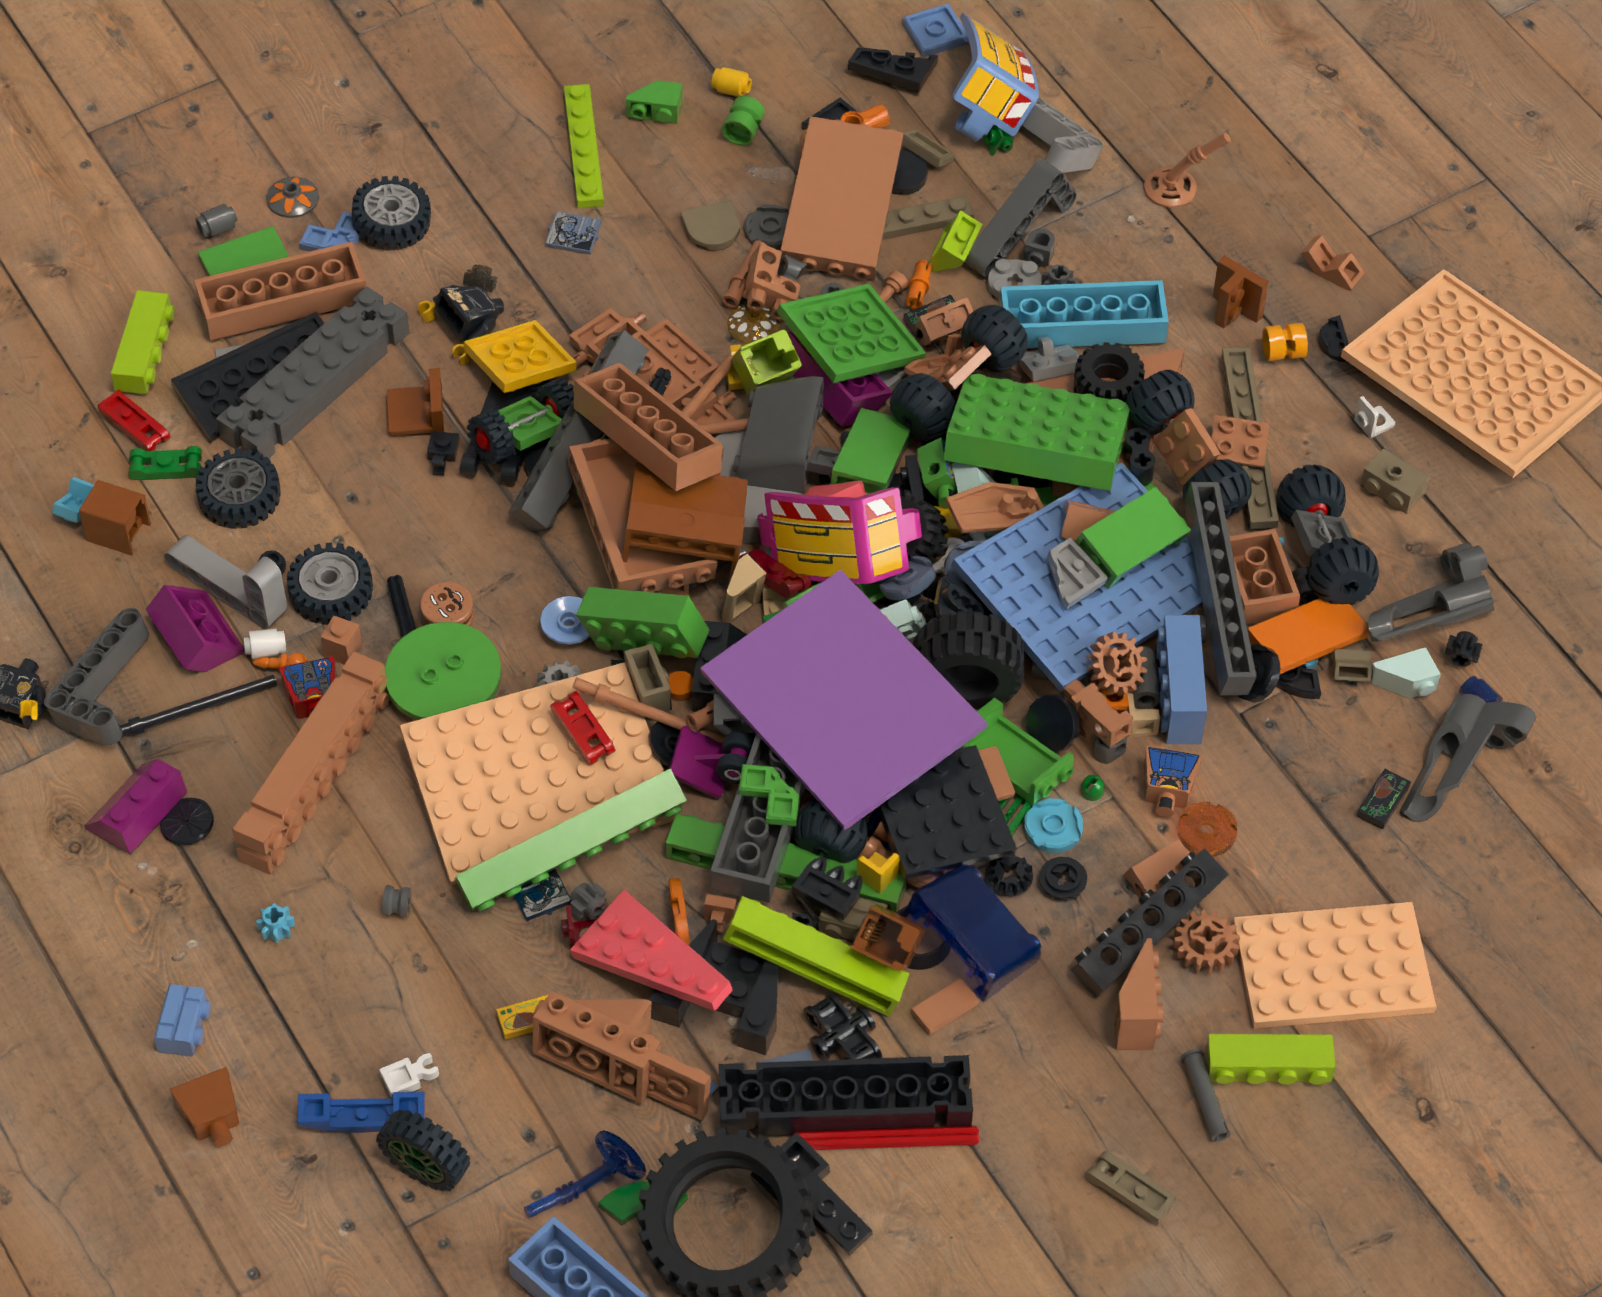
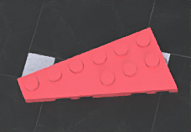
(643, 949)

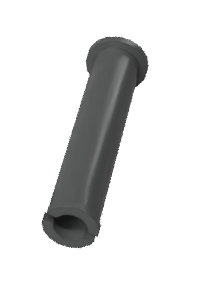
(1205, 1094)

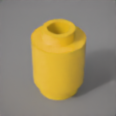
(731, 81)

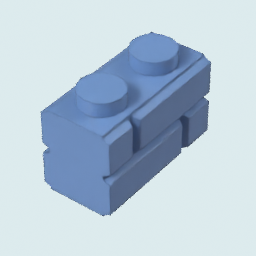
(181, 1020)

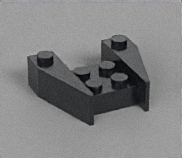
(752, 996)

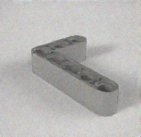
(1070, 144)
(254, 594)

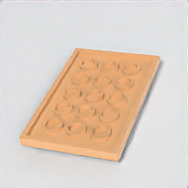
(1334, 965)

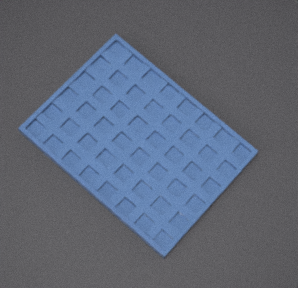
(1018, 586)

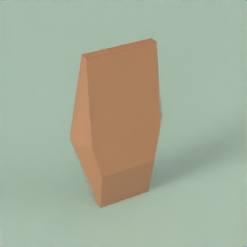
(992, 507)

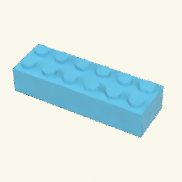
(1090, 312)

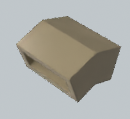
(1352, 665)

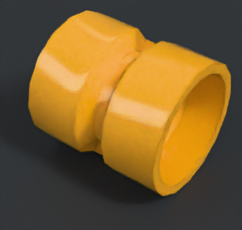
(1275, 343)

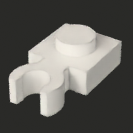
(405, 1077)

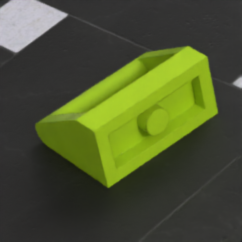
(955, 242)

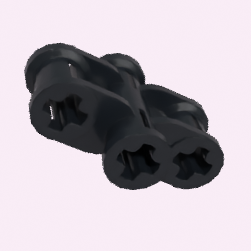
(841, 1031)

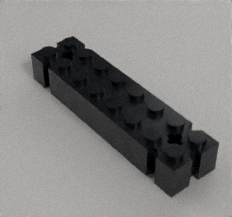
(845, 1094)

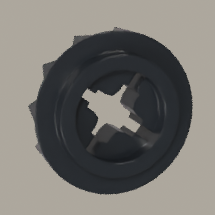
(1055, 869)
(1009, 885)

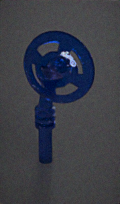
(613, 1162)

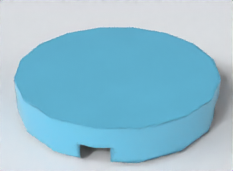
(1053, 825)

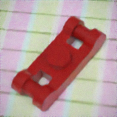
(582, 727)

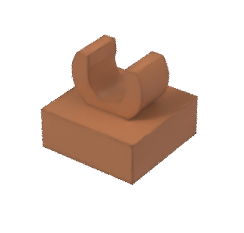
(719, 909)

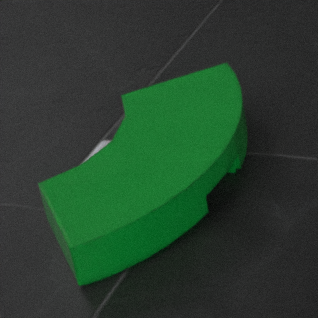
(624, 1202)

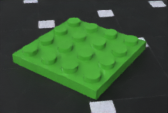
(851, 332)

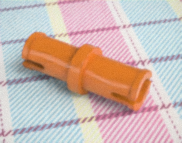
(919, 284)

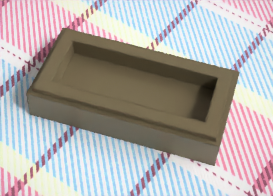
(927, 148)

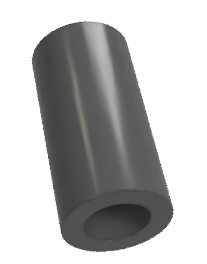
(1147, 693)

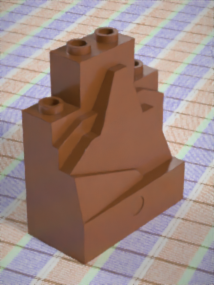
(691, 521)

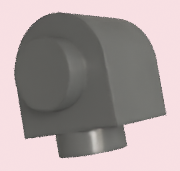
(1039, 247)

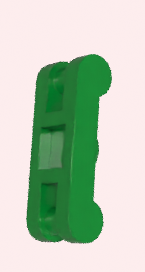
(164, 463)

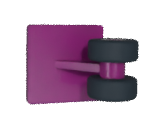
(708, 763)

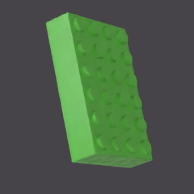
(1037, 431)

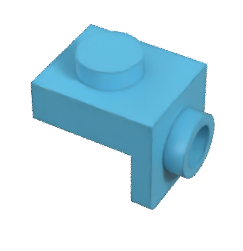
(70, 504)

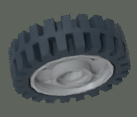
(391, 212)
(329, 583)

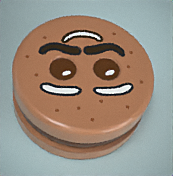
(447, 604)

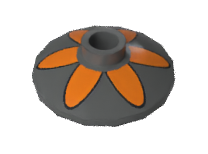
(292, 197)

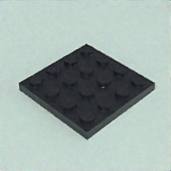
(947, 818)

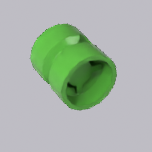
(743, 120)

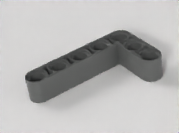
(1038, 187)
(73, 697)

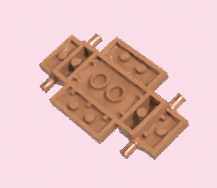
(667, 349)

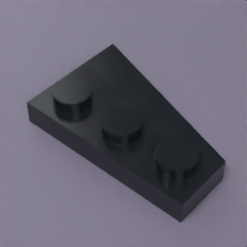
(900, 70)

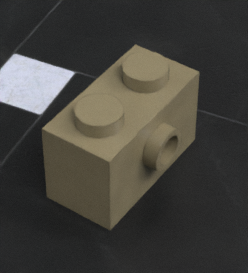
(1394, 481)
(648, 677)

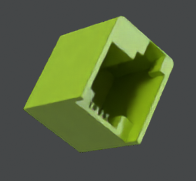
(766, 361)

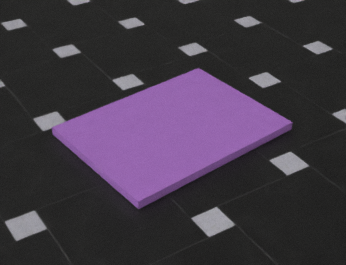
(843, 699)

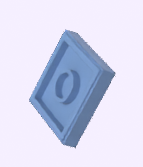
(935, 30)

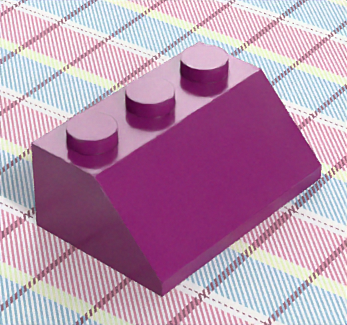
(193, 628)
(138, 805)

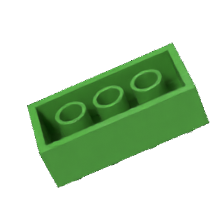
(638, 618)

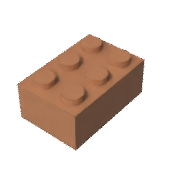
(1263, 576)

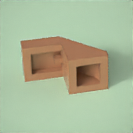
(1339, 269)

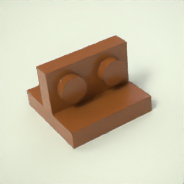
(1238, 292)

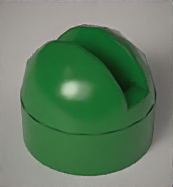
(1097, 790)

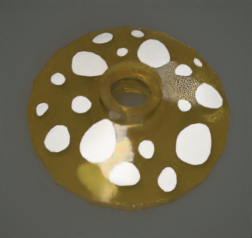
(751, 325)

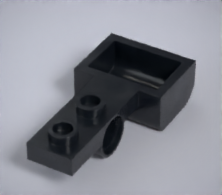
(832, 1213)

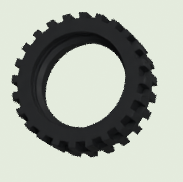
(695, 1162)

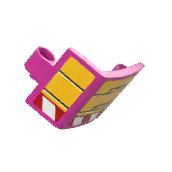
(833, 534)

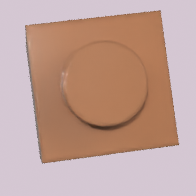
(341, 639)

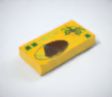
(518, 1018)

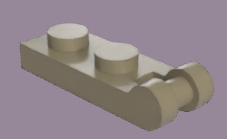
(1131, 1187)

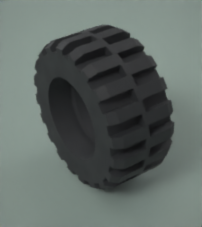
(975, 655)

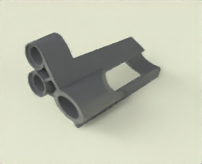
(1461, 597)
(1461, 736)

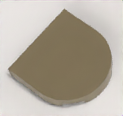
(712, 225)

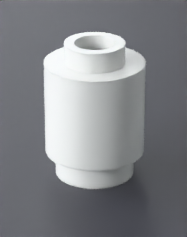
(265, 643)

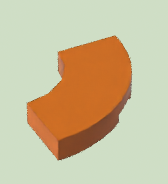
(678, 909)

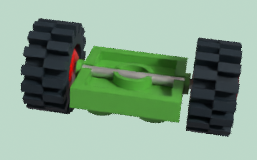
(521, 422)

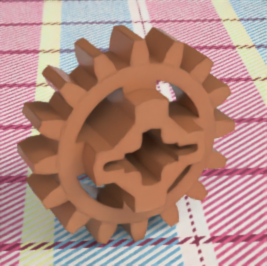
(1116, 663)
(1208, 939)

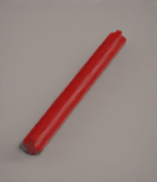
(891, 1137)

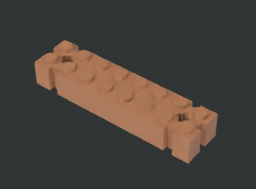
(311, 763)

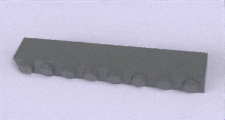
(551, 477)
(1219, 589)

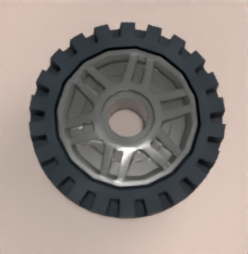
(238, 488)

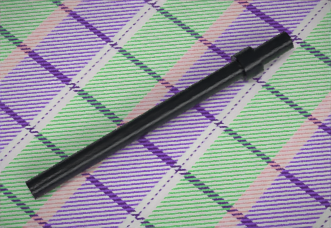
(137, 726)

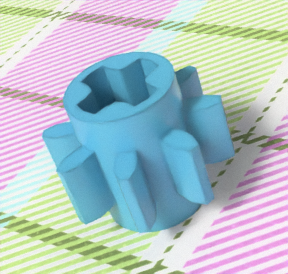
(275, 923)

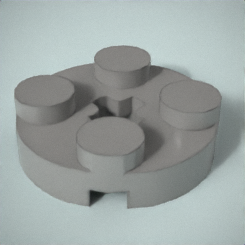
(1012, 270)

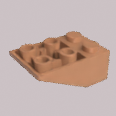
(1138, 1009)

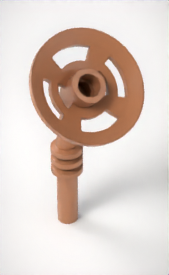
(1172, 178)

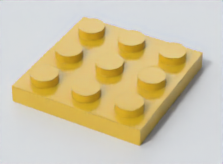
(520, 356)

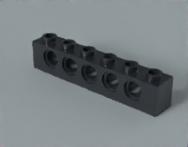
(1206, 875)

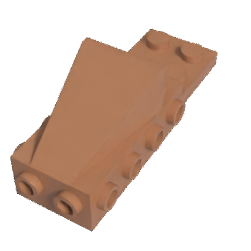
(616, 1035)

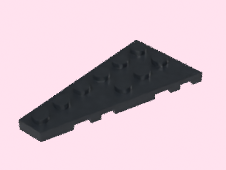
(222, 381)

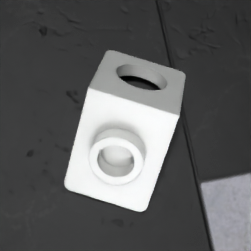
(1367, 417)

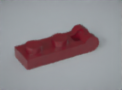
(778, 576)

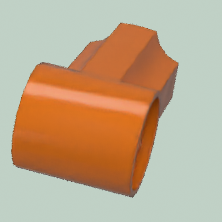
(874, 117)

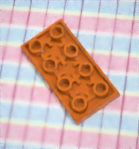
(1309, 632)

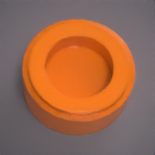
(680, 685)

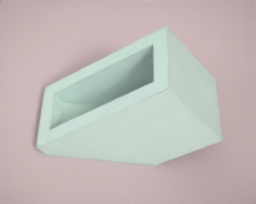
(1407, 674)

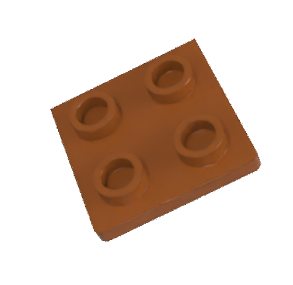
(416, 408)

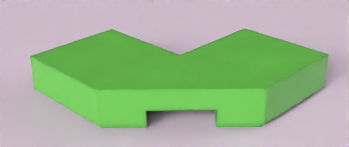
(766, 782)

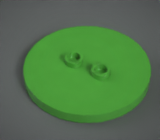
(442, 669)

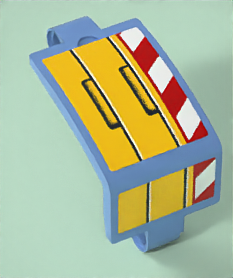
(996, 85)

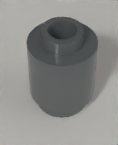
(216, 220)

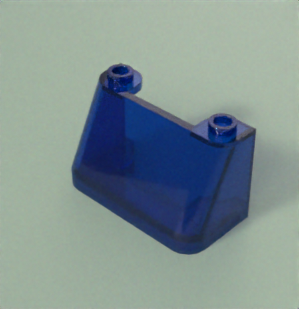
(976, 928)

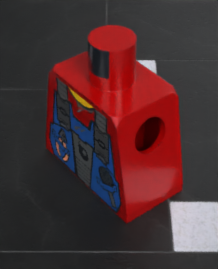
(307, 683)

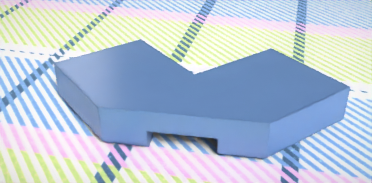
(319, 238)

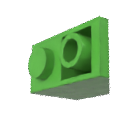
(656, 102)

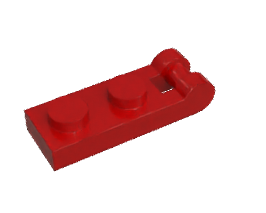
(133, 421)

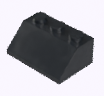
(719, 638)

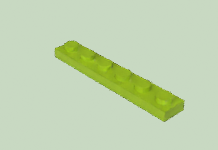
(583, 146)

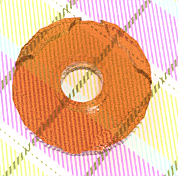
(1205, 814)

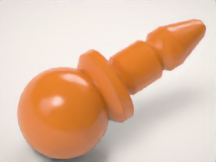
(285, 660)

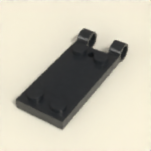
(511, 465)

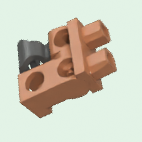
(764, 285)
(1099, 721)

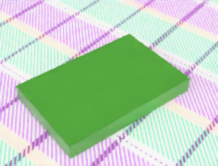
(243, 252)

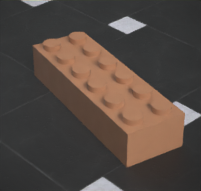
(280, 290)
(648, 426)

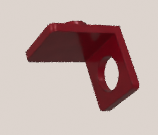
(573, 929)

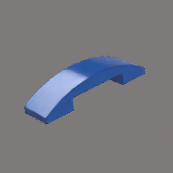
(354, 1115)

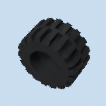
(1108, 362)
(932, 529)

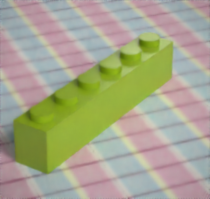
(815, 956)

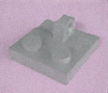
(1049, 360)

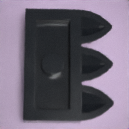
(827, 889)

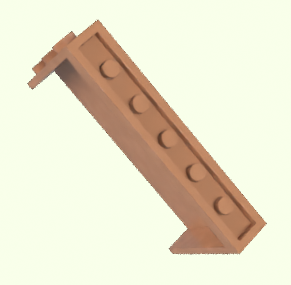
(842, 197)
(604, 484)

